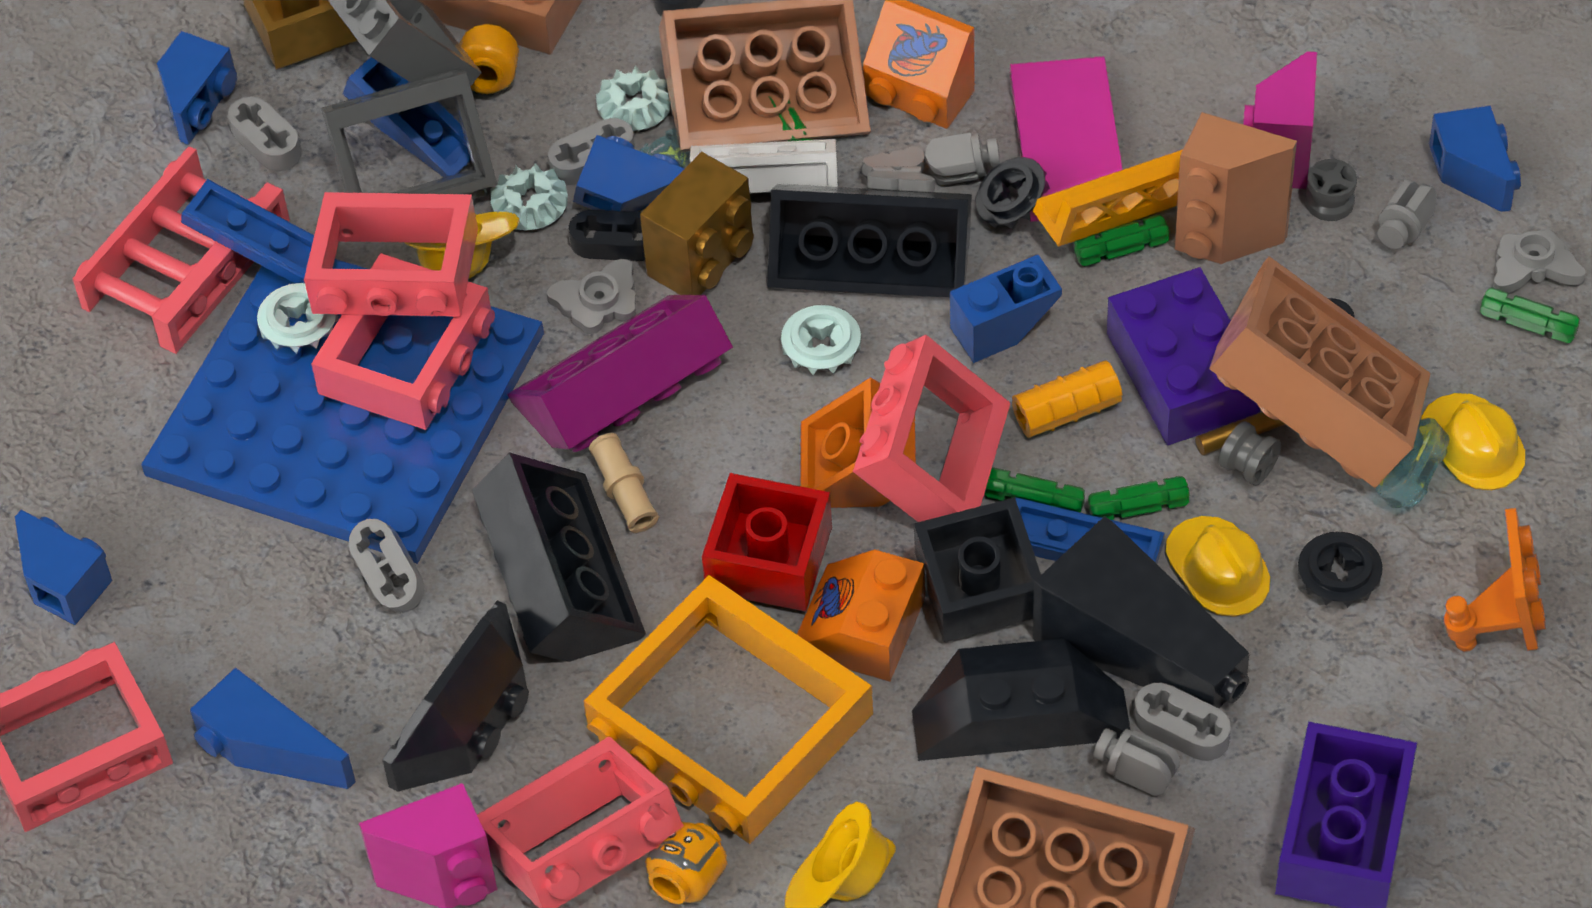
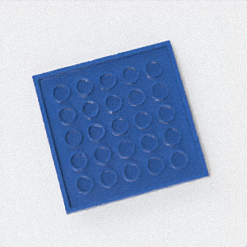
(273, 445)

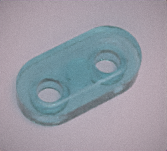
(1410, 478)

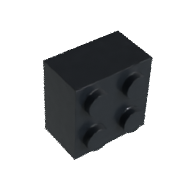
(977, 568)

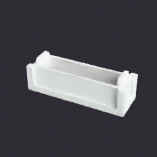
(778, 162)

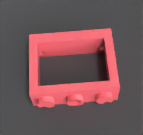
(392, 219)
(417, 403)
(972, 446)
(96, 770)
(565, 798)

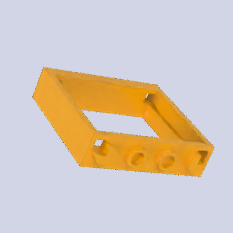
(773, 644)

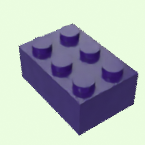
(1167, 346)
(1345, 817)

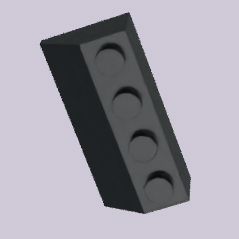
(868, 240)
(556, 559)

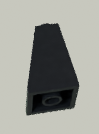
(1136, 619)

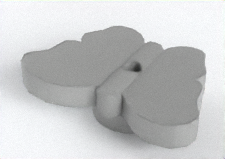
(898, 171)
(1535, 257)
(597, 296)

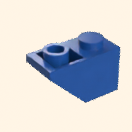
(195, 81)
(1474, 156)
(622, 177)
(1002, 307)
(60, 569)

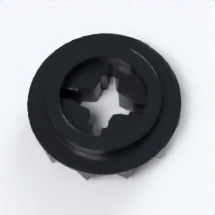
(993, 195)
(1353, 554)

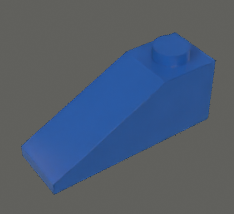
(424, 130)
(265, 735)

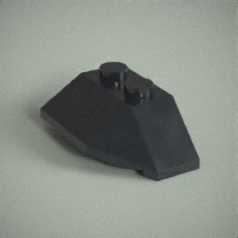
(1017, 701)
(463, 709)

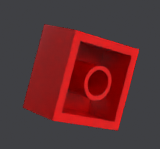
(768, 540)

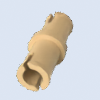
(623, 482)

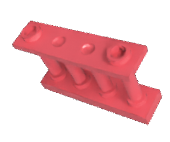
(201, 284)

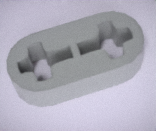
(271, 127)
(578, 146)
(396, 559)
(1182, 721)

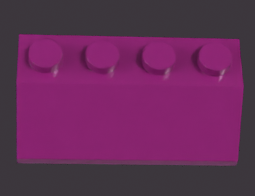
(623, 371)

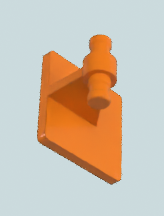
(1507, 602)

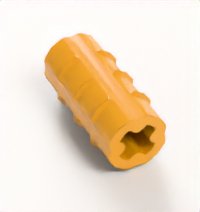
(1067, 398)

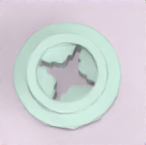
(638, 112)
(542, 207)
(292, 302)
(821, 322)

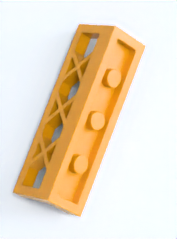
(1110, 200)

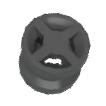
(1330, 177)
(1249, 453)

